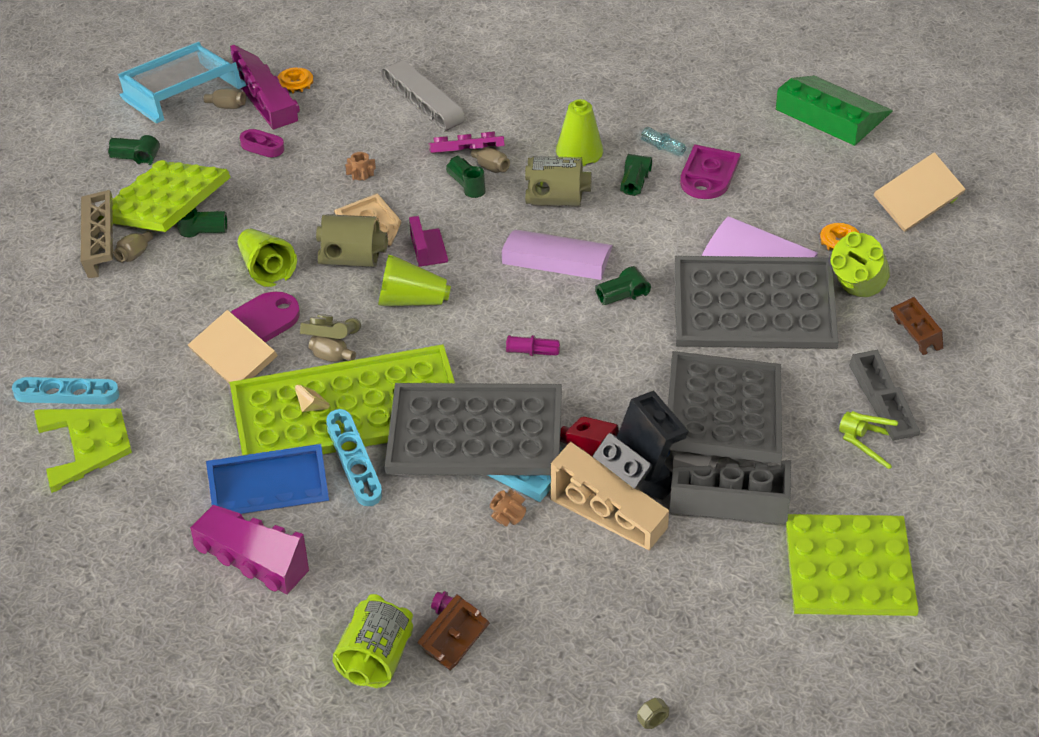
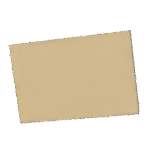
(919, 192)
(232, 349)

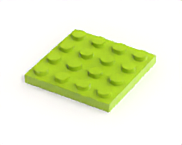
(165, 194)
(850, 565)

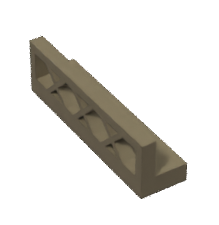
(90, 231)

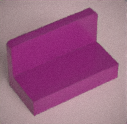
(427, 244)

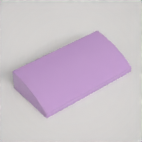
(742, 239)
(556, 254)

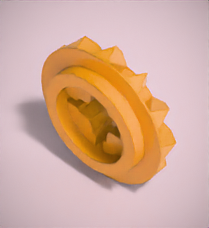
(293, 74)
(832, 231)

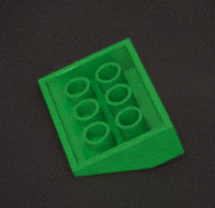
(830, 108)

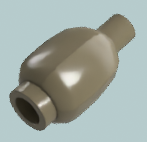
(226, 98)
(491, 159)
(132, 246)
(330, 349)

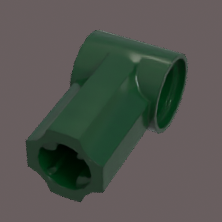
(139, 150)
(635, 173)
(468, 176)
(202, 222)
(628, 284)

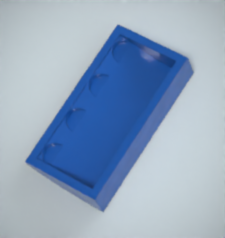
(268, 479)

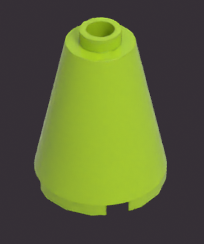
(580, 133)
(266, 256)
(411, 285)

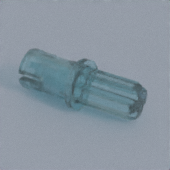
(663, 141)

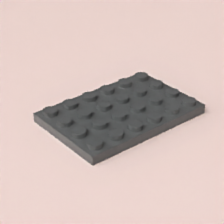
(755, 302)
(727, 406)
(474, 429)

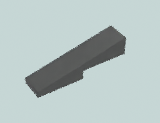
(883, 395)

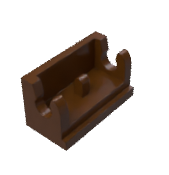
(918, 324)
(453, 632)

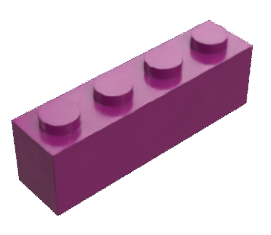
(265, 89)
(253, 548)

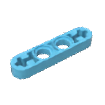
(66, 388)
(351, 458)

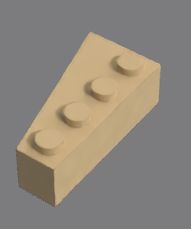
(606, 499)

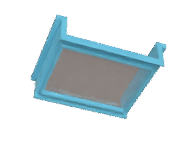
(171, 75)

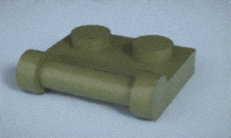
(325, 326)

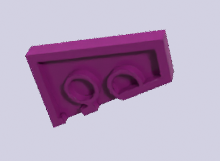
(466, 141)

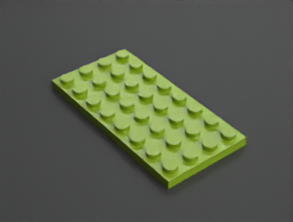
(272, 417)

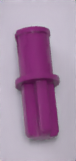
(532, 345)

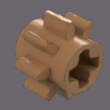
(360, 166)
(508, 507)

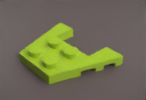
(96, 439)

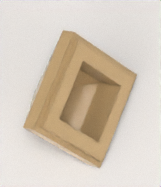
(310, 399)

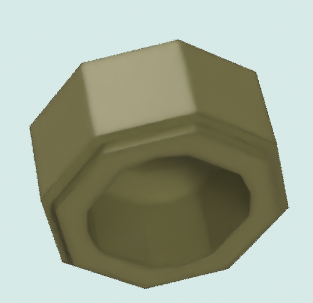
(653, 713)

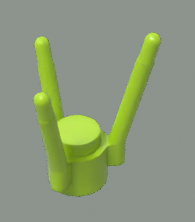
(856, 424)

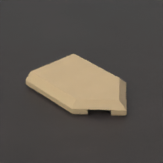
(377, 207)

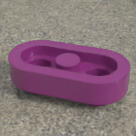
(262, 143)

